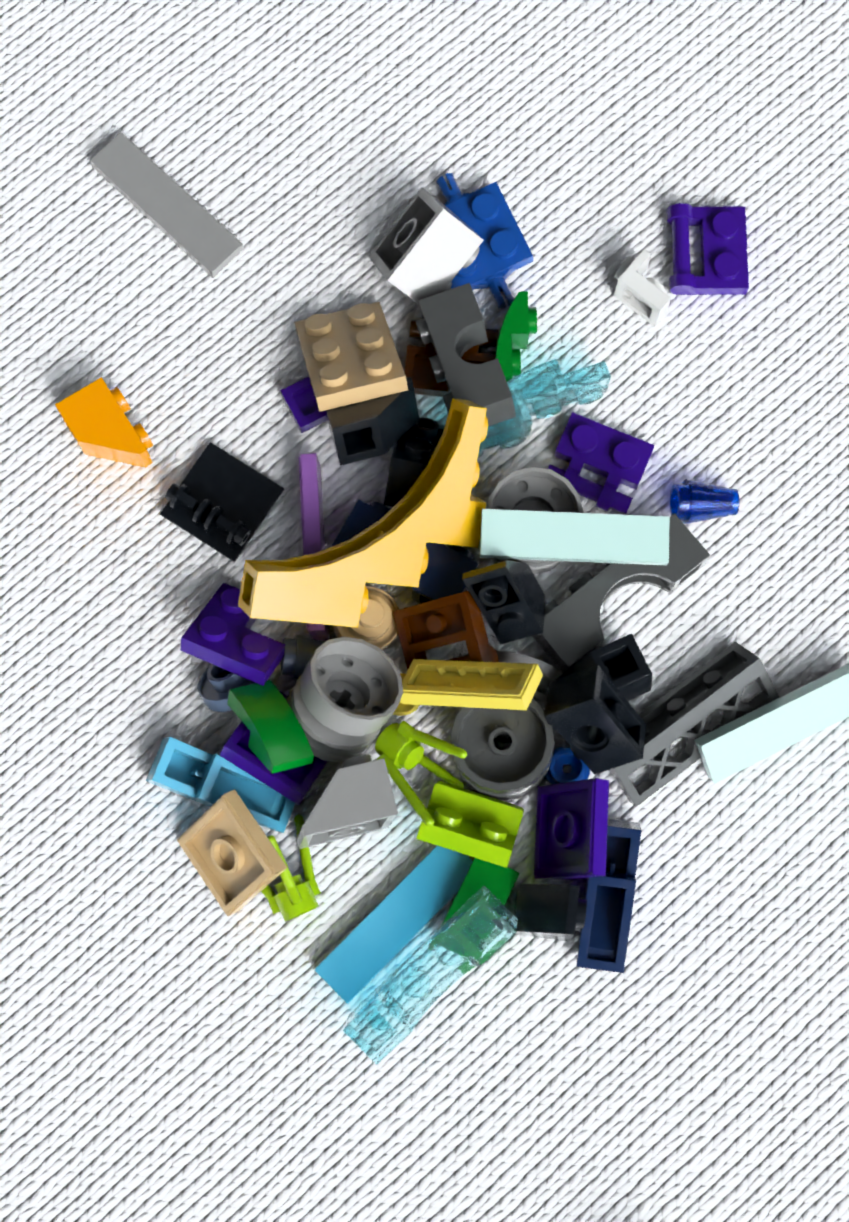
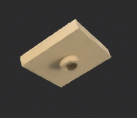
(231, 853)

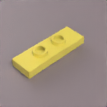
(470, 684)

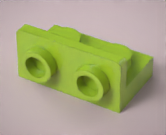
(471, 823)

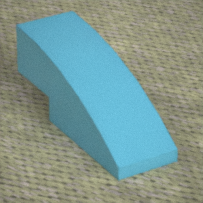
(209, 776)

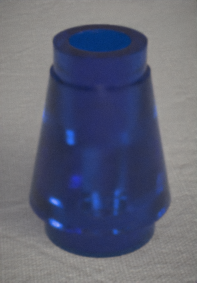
(702, 501)

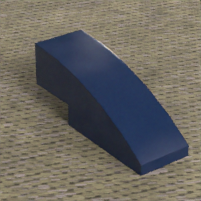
(610, 901)

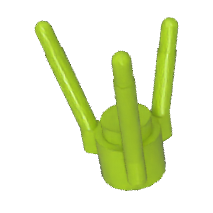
(402, 749)
(293, 894)

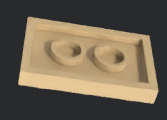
(350, 356)

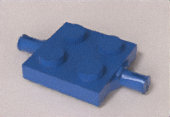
(503, 243)

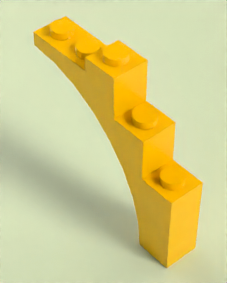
(392, 551)

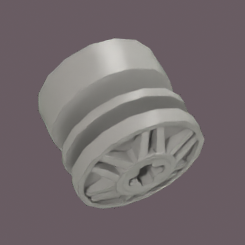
(535, 491)
(345, 697)

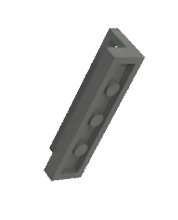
(685, 712)

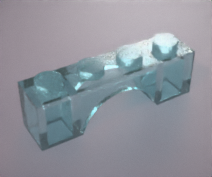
(428, 973)

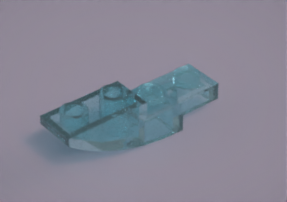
(543, 393)

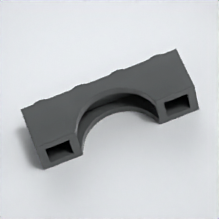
(574, 625)

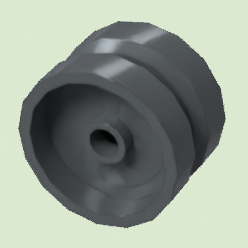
(503, 772)

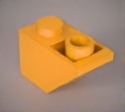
(102, 428)

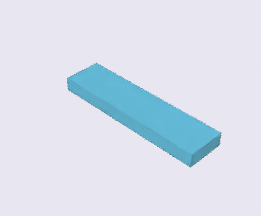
(394, 922)

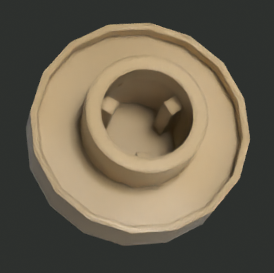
(376, 623)

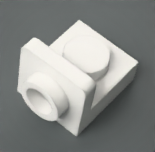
(639, 293)

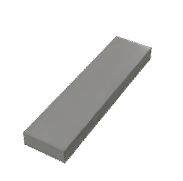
(166, 205)

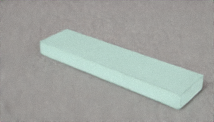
(574, 537)
(775, 725)

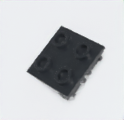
(221, 501)

